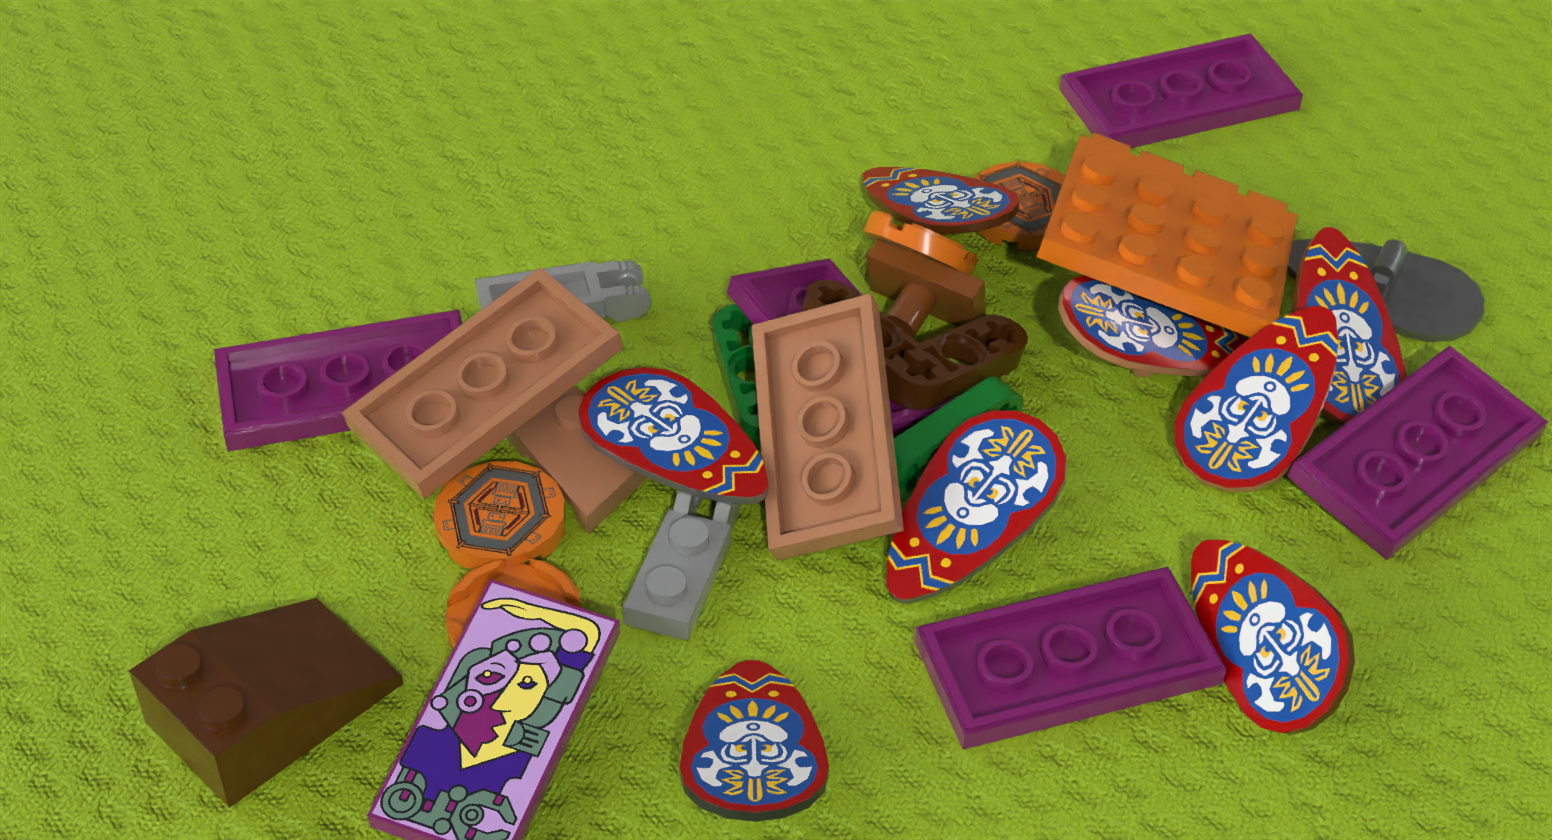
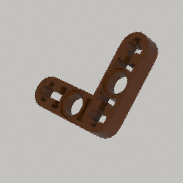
(921, 372)

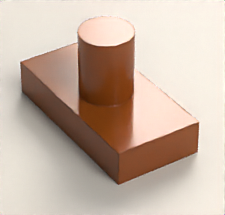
(922, 288)

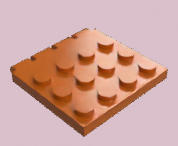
(1171, 235)

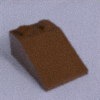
(258, 692)

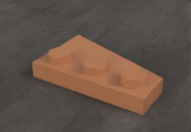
(585, 476)

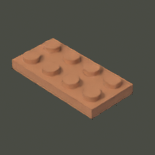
(482, 381)
(826, 428)

